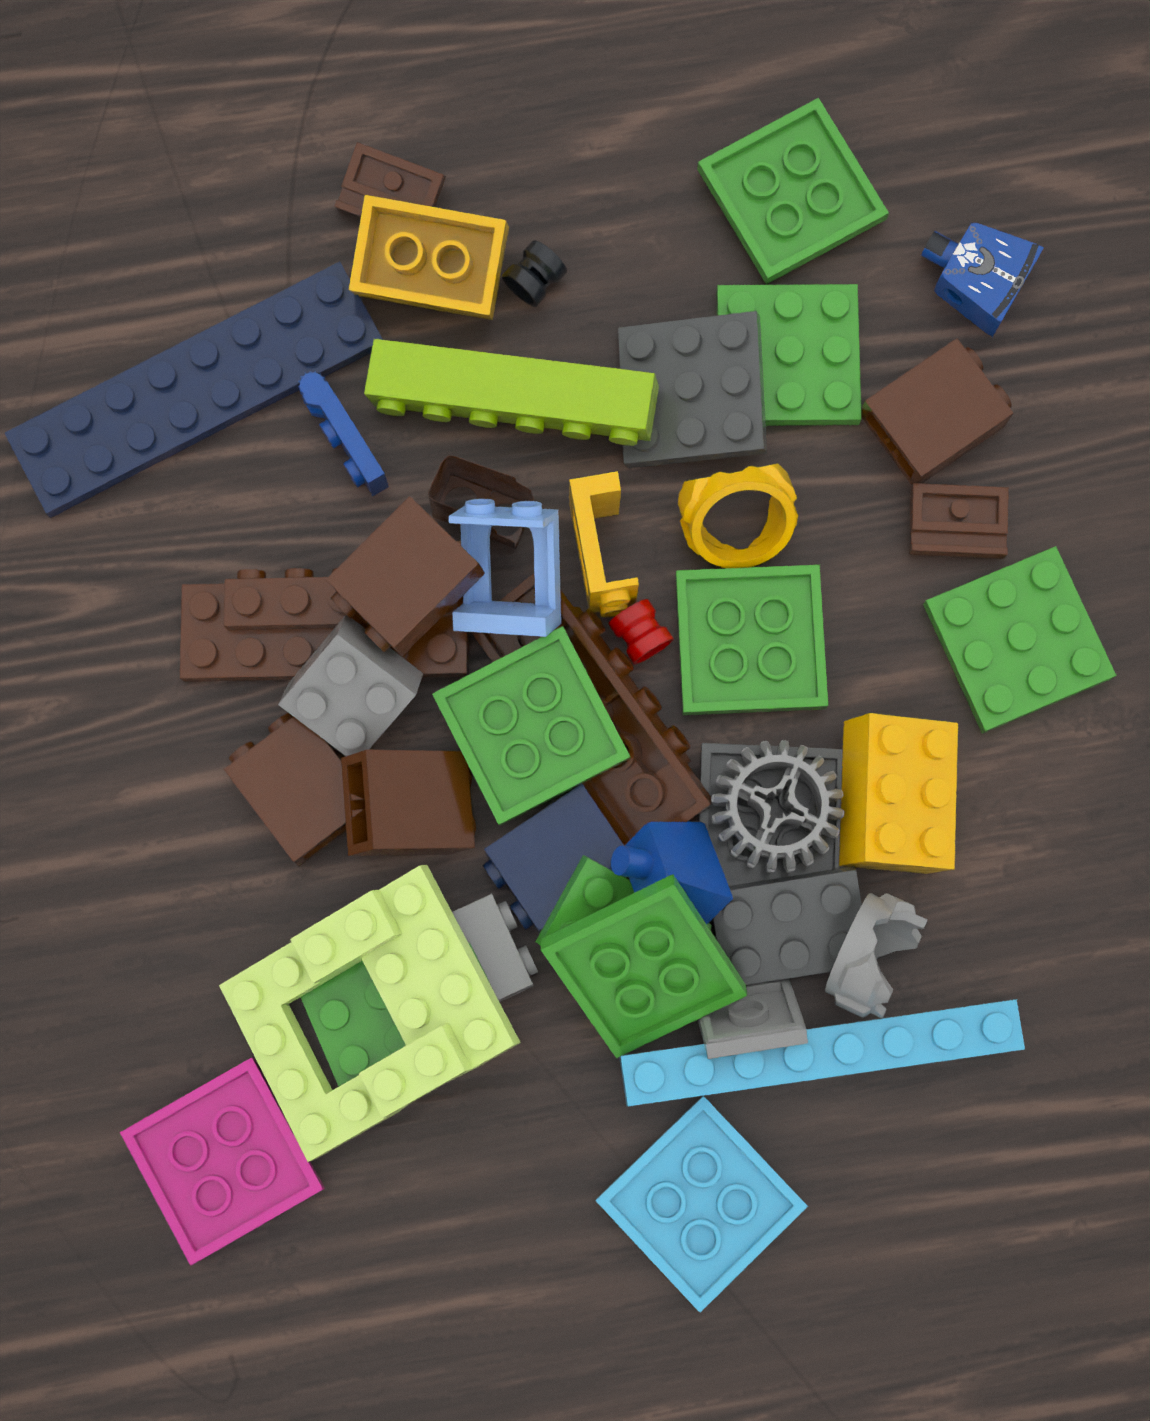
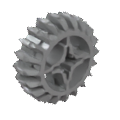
(756, 796)

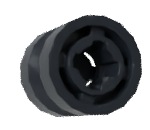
(534, 273)

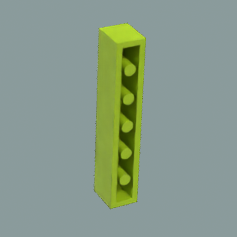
(512, 391)

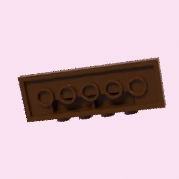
(274, 625)
(657, 777)

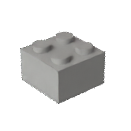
(350, 689)

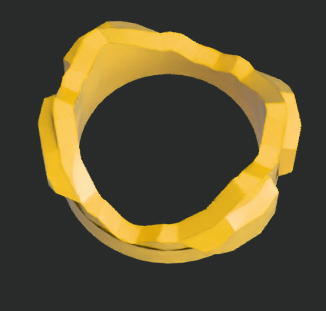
(701, 494)

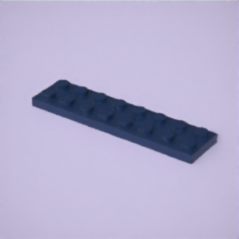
(192, 390)

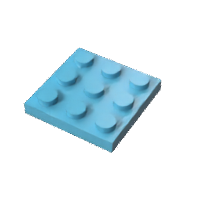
(701, 1203)

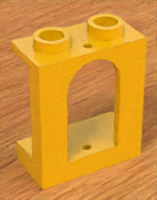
(591, 499)

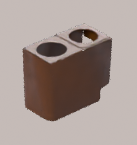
(459, 472)

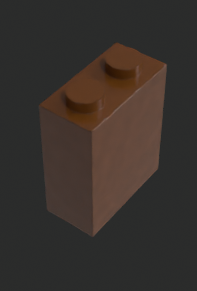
(937, 412)
(404, 577)
(293, 787)
(407, 803)

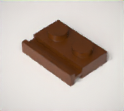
(387, 177)
(959, 520)

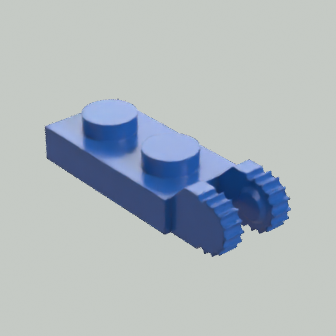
(341, 431)

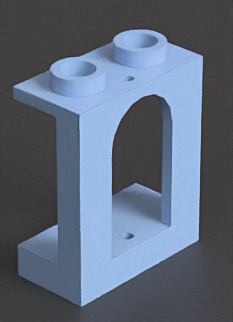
(514, 618)

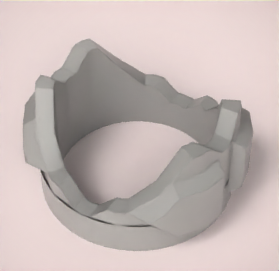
(878, 929)

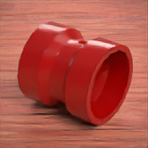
(641, 631)

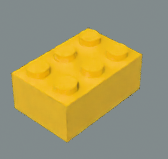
(428, 257)
(898, 794)

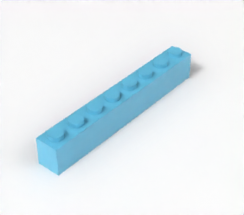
(829, 1053)

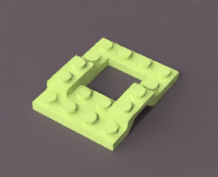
(426, 983)

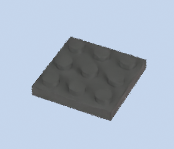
(707, 391)
(713, 763)

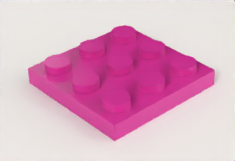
(221, 1161)

